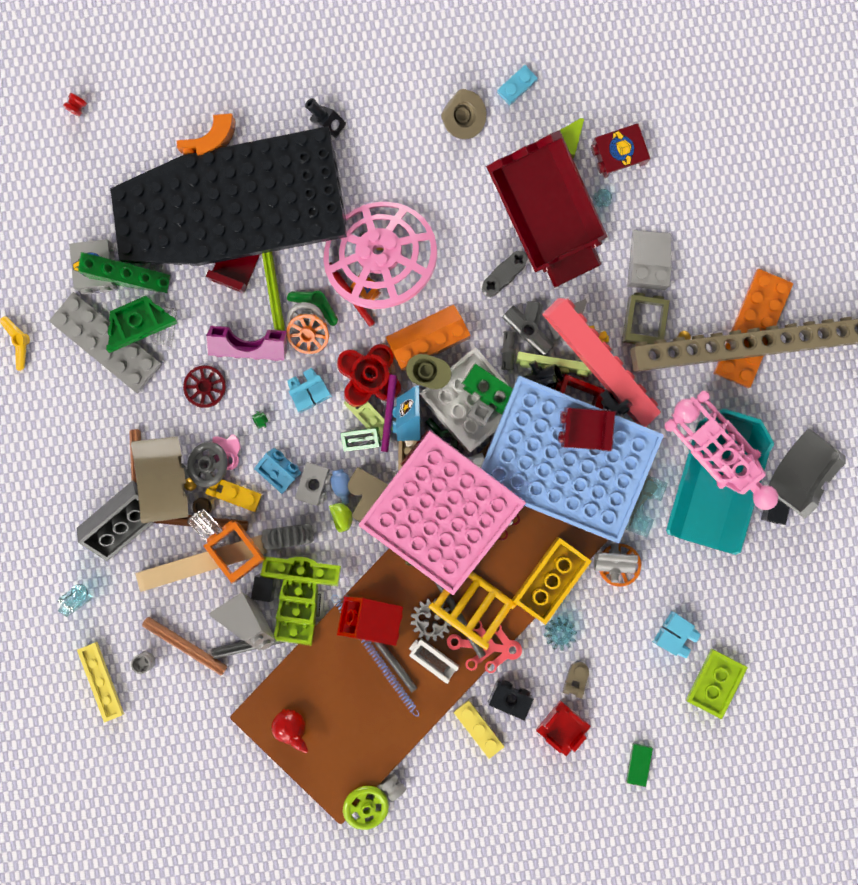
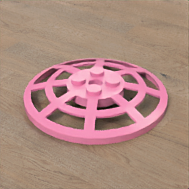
(386, 260)

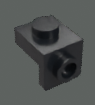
(610, 403)

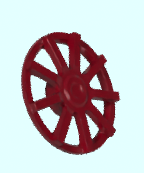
(204, 386)

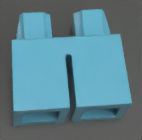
(300, 393)
(684, 631)

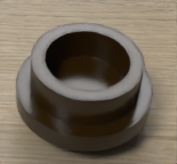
(202, 503)

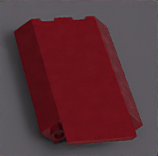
(550, 208)

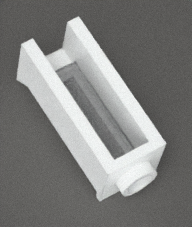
(433, 660)

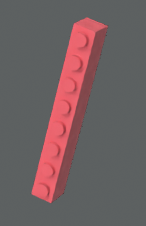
(600, 361)

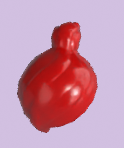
(290, 728)

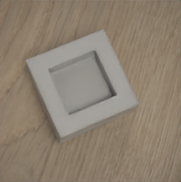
(480, 412)

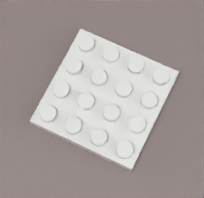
(453, 403)

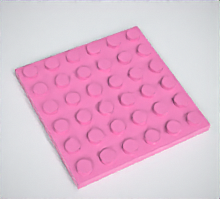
(441, 512)

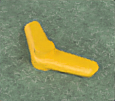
(18, 339)

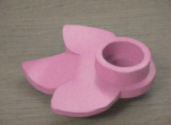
(231, 448)

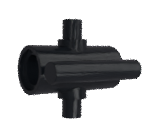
(545, 376)

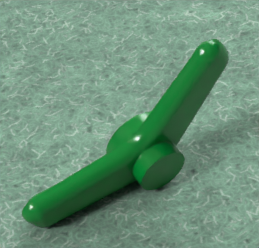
(316, 298)

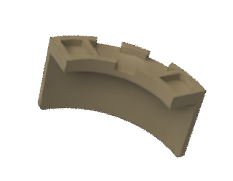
(160, 479)

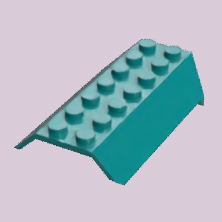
(712, 514)

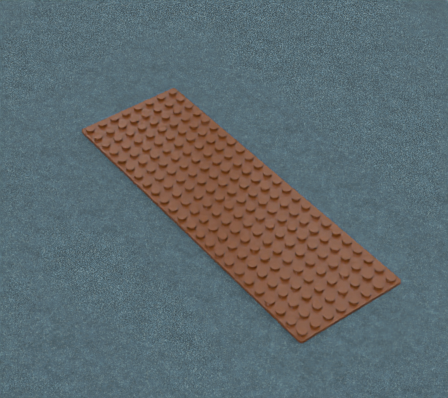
(349, 708)

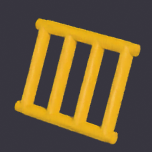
(468, 629)

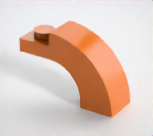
(217, 137)

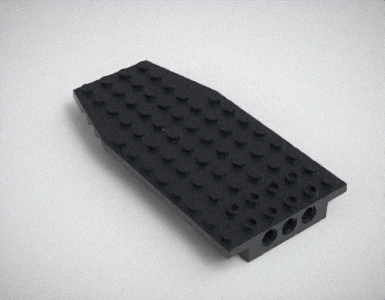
(232, 202)

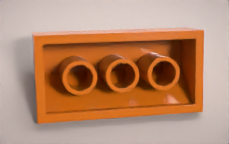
(428, 336)

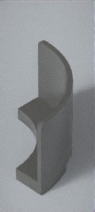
(804, 472)

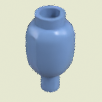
(339, 483)

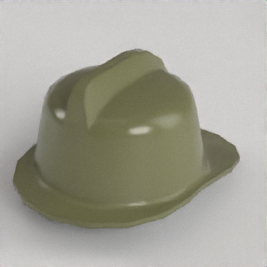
(428, 371)

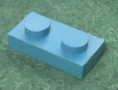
(517, 85)

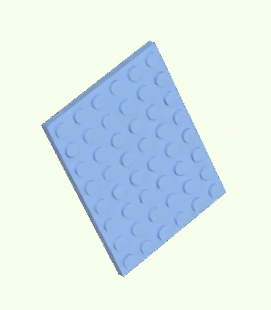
(571, 484)

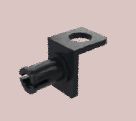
(324, 116)

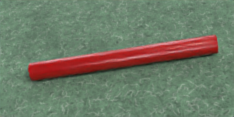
(363, 312)

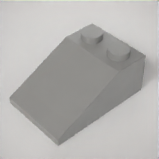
(650, 260)

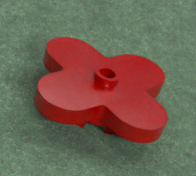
(375, 363)

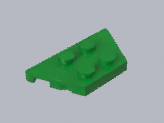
(135, 322)

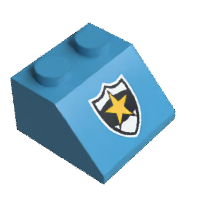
(407, 416)

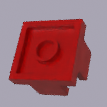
(563, 729)

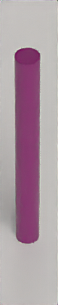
(389, 413)

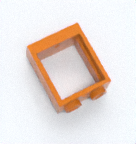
(246, 567)

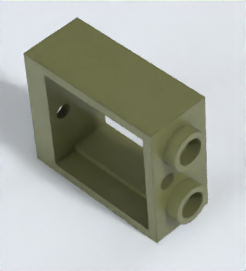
(632, 338)

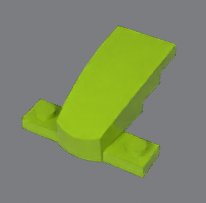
(298, 595)

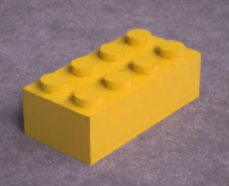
(551, 580)

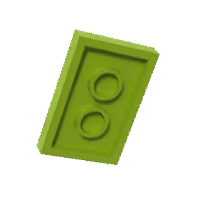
(716, 683)

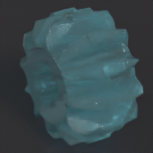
(562, 640)

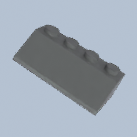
(113, 524)

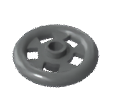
(197, 454)

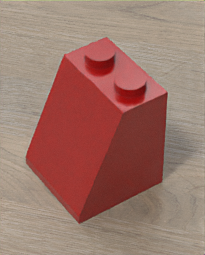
(370, 620)

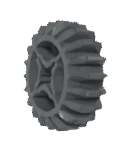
(287, 536)

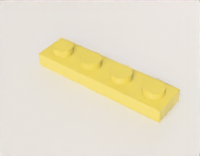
(100, 682)

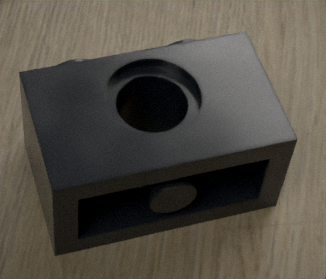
(518, 708)

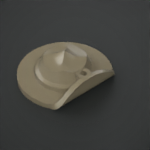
(464, 115)

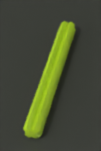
(273, 291)

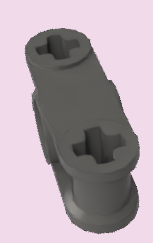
(504, 273)

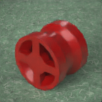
(75, 104)

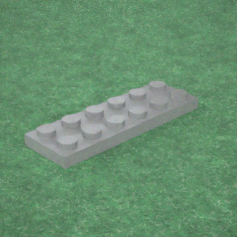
(90, 332)

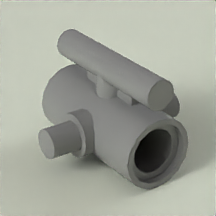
(615, 562)

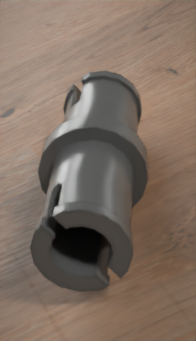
(508, 350)

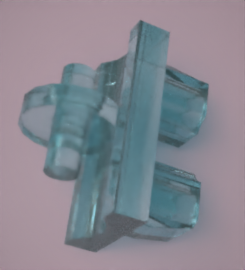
(74, 600)

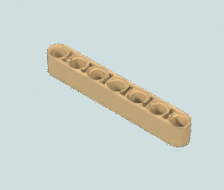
(195, 565)

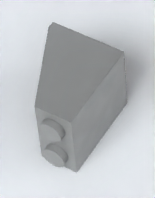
(245, 620)

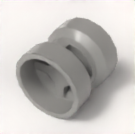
(139, 664)
(392, 787)

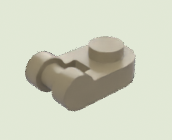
(578, 672)

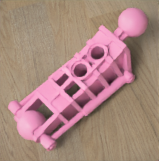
(688, 411)

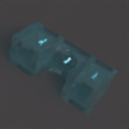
(638, 521)

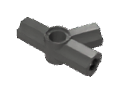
(531, 319)

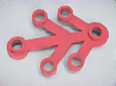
(504, 649)

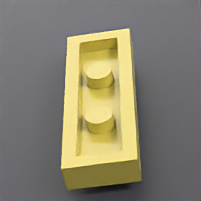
(478, 729)

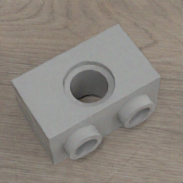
(304, 491)

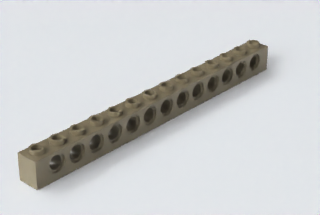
(641, 360)

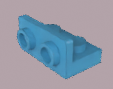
(277, 470)

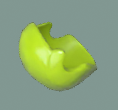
(341, 516)

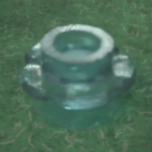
(607, 198)

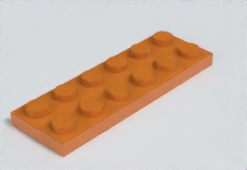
(759, 310)

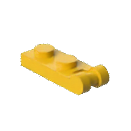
(236, 495)

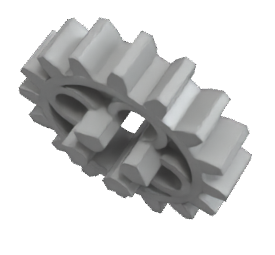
(421, 625)

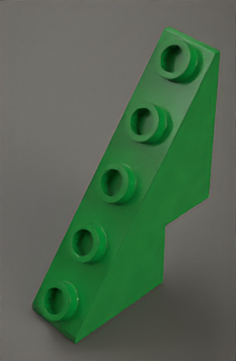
(122, 273)

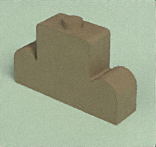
(369, 487)

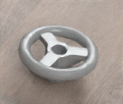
(311, 309)

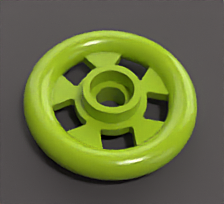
(361, 793)

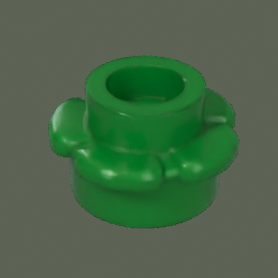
(260, 419)

